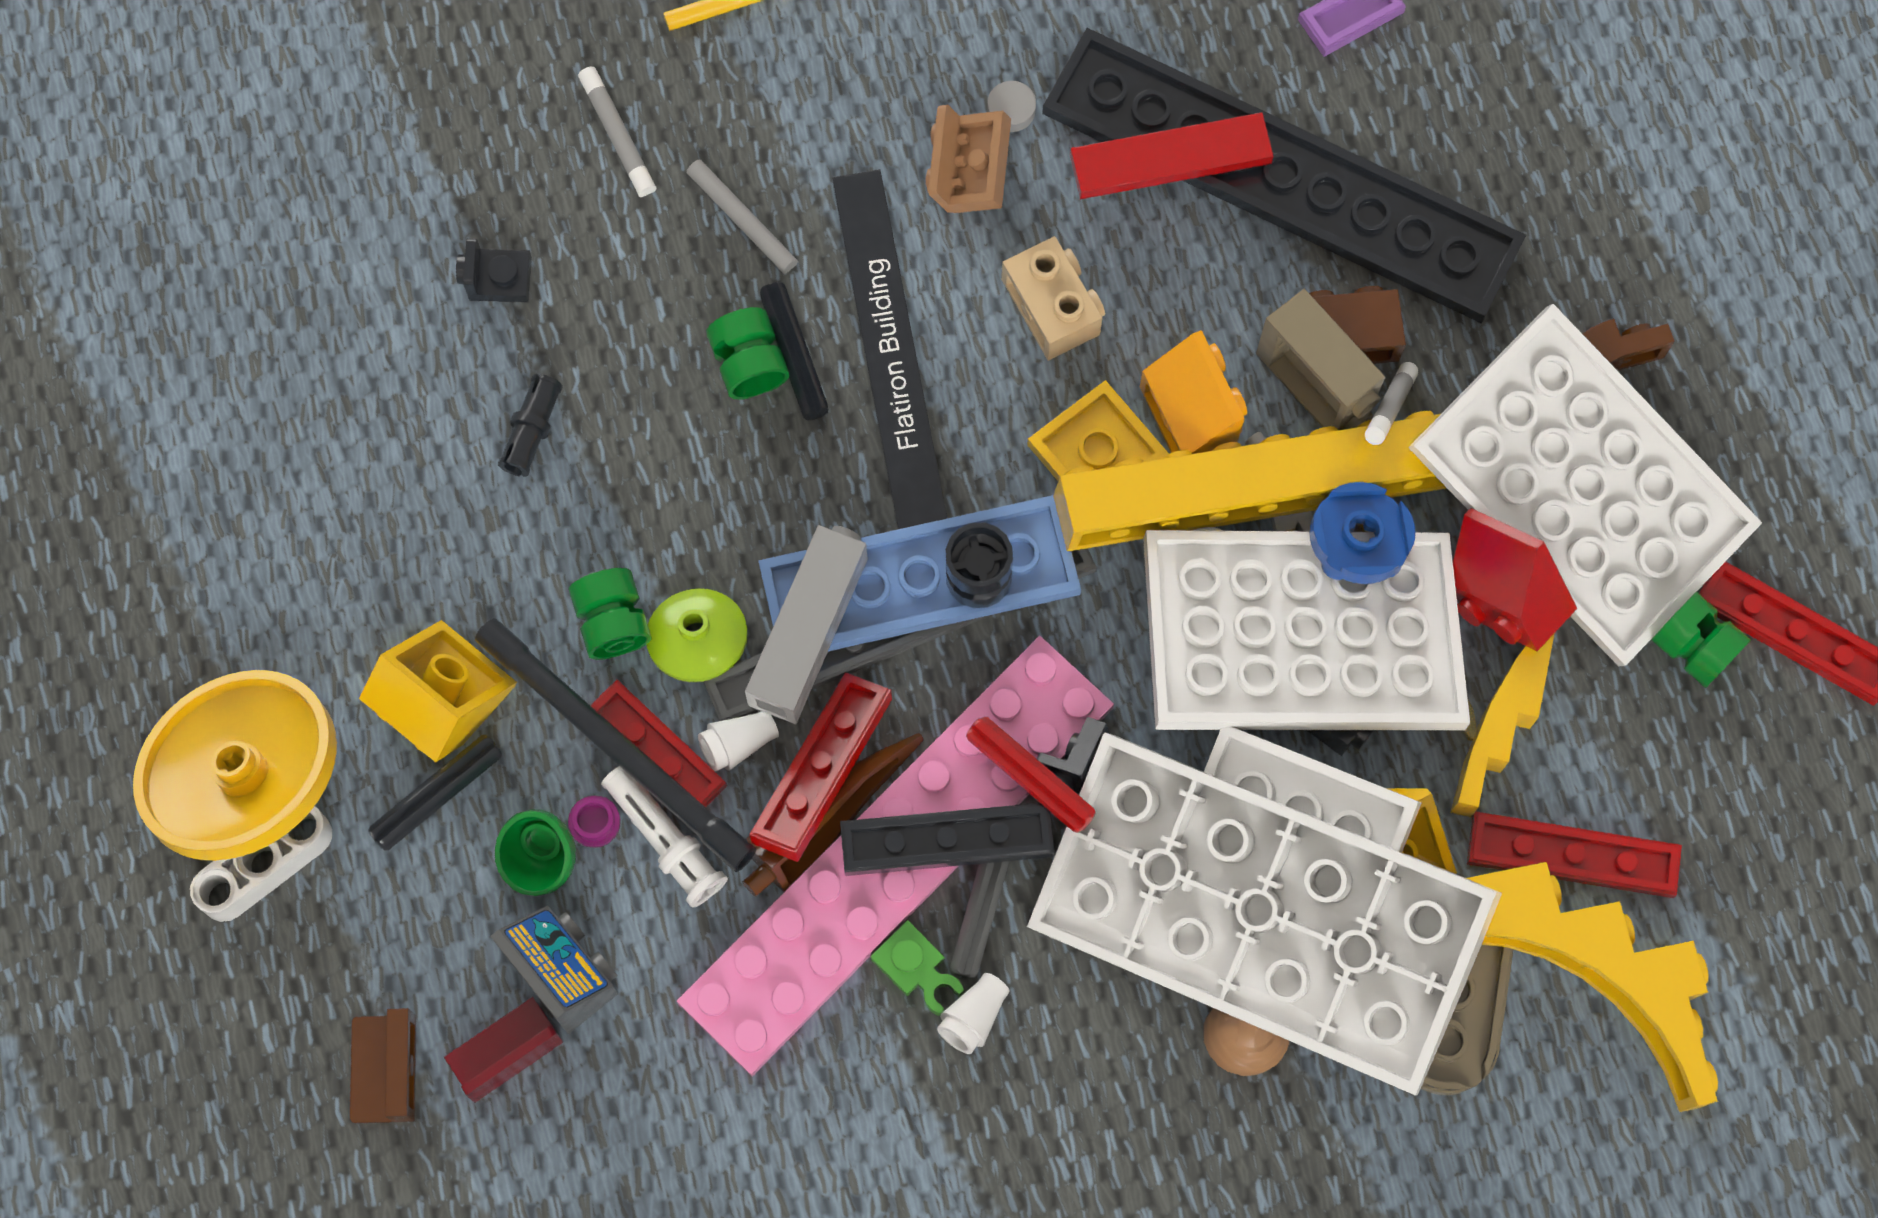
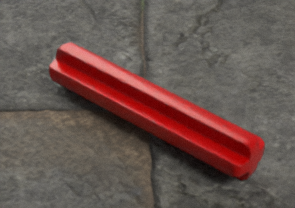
(1030, 774)

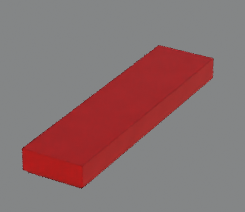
(1171, 155)
(1794, 631)
(821, 767)
(1576, 854)

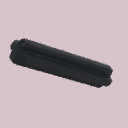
(794, 351)
(435, 792)

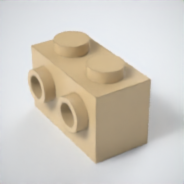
(1052, 297)

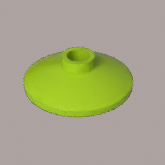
(700, 653)

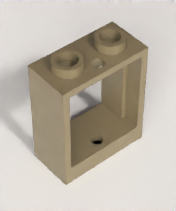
(1320, 363)

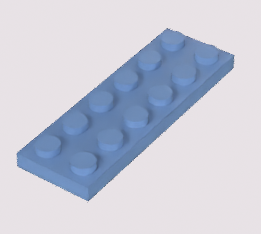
(906, 574)

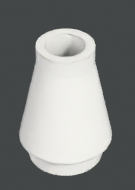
(735, 739)
(973, 1014)

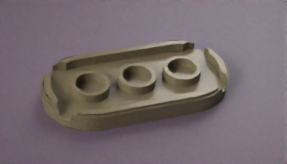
(1473, 1026)

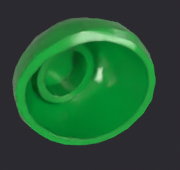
(535, 852)

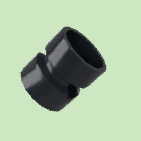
(979, 565)

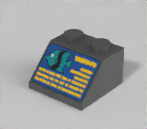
(556, 966)

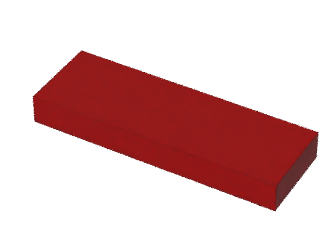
(659, 742)

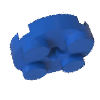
(1356, 560)

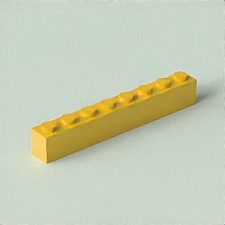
(1236, 482)

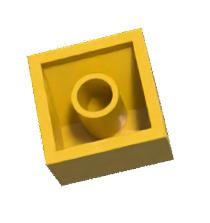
(436, 689)

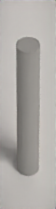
(742, 216)

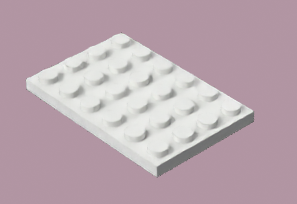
(1593, 472)
(1269, 642)

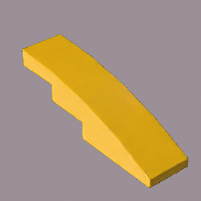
(1513, 705)

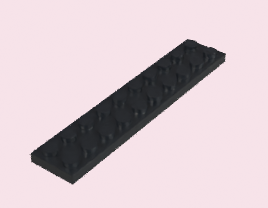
(1309, 186)

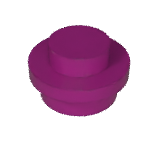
(594, 821)

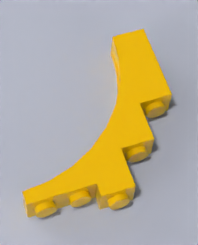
(1596, 945)

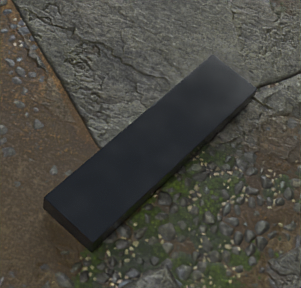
(946, 839)

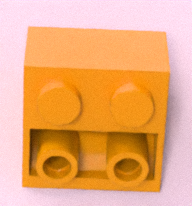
(1193, 397)

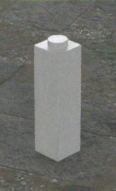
(807, 623)

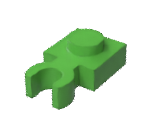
(911, 962)

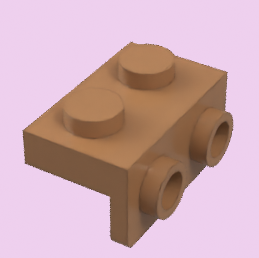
(968, 160)

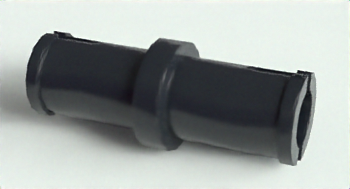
(530, 425)

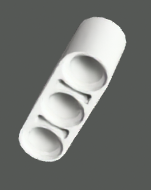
(250, 887)

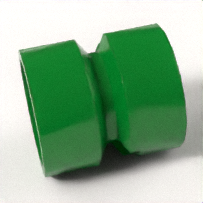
(745, 348)
(607, 606)
(1701, 639)

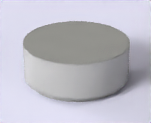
(1016, 101)

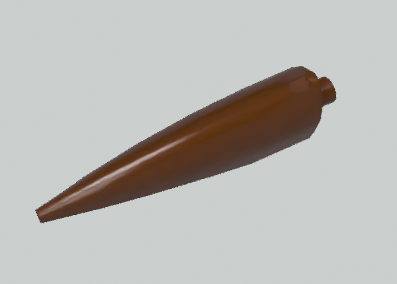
(855, 792)

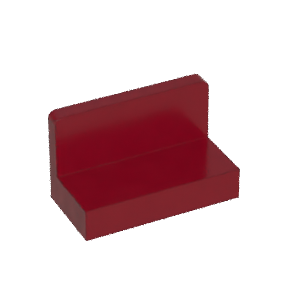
(503, 1050)

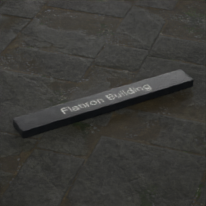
(889, 349)

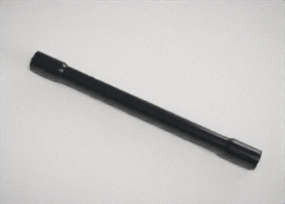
(712, 831)

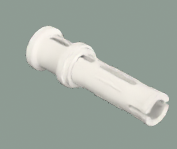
(677, 852)

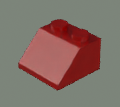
(1508, 582)

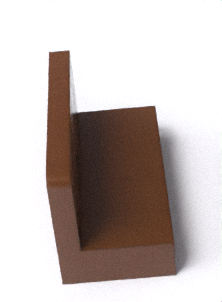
(383, 1067)

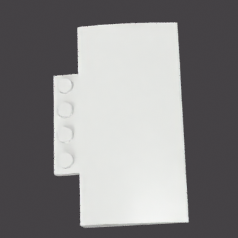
(1271, 899)

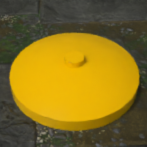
(235, 765)

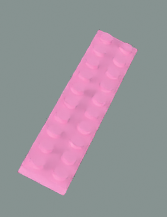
(835, 921)

